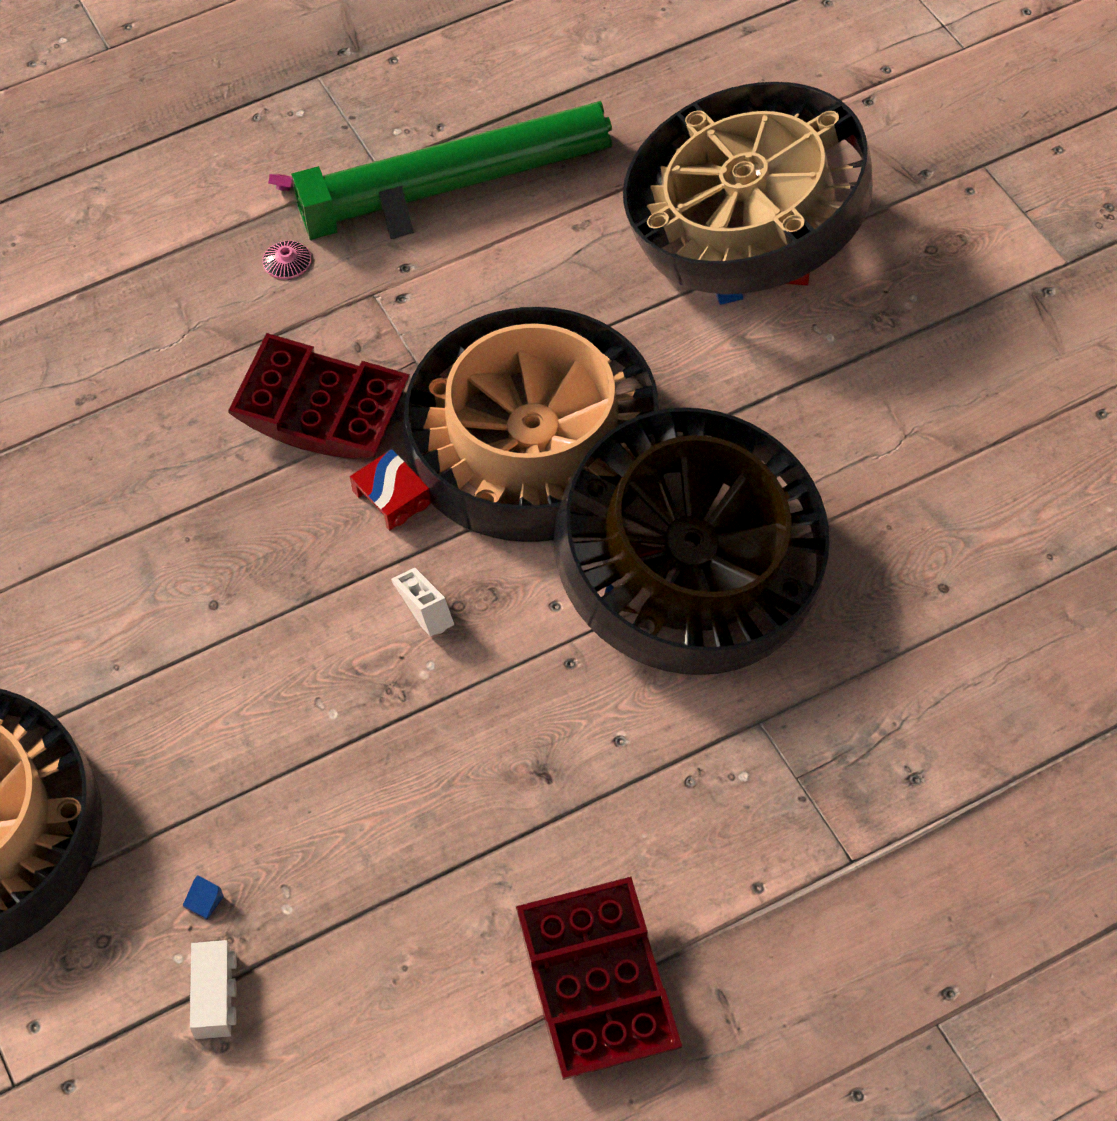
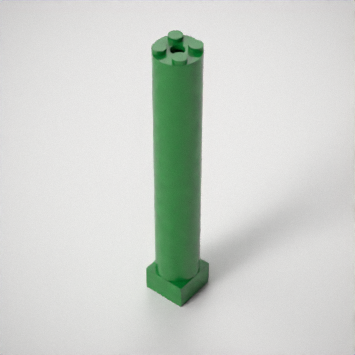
(449, 166)

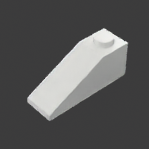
(424, 602)

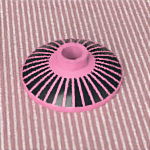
(286, 260)

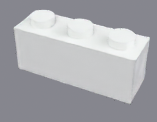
(212, 989)

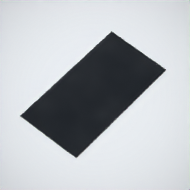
(396, 212)

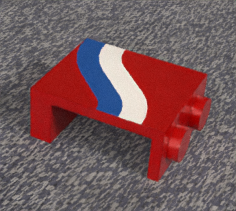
(391, 488)

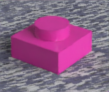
(281, 181)

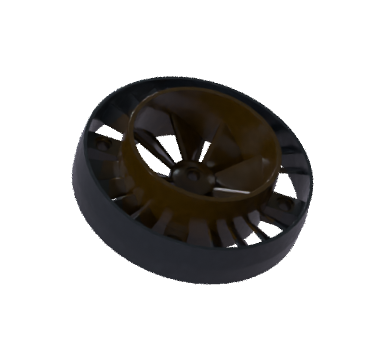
(734, 550)

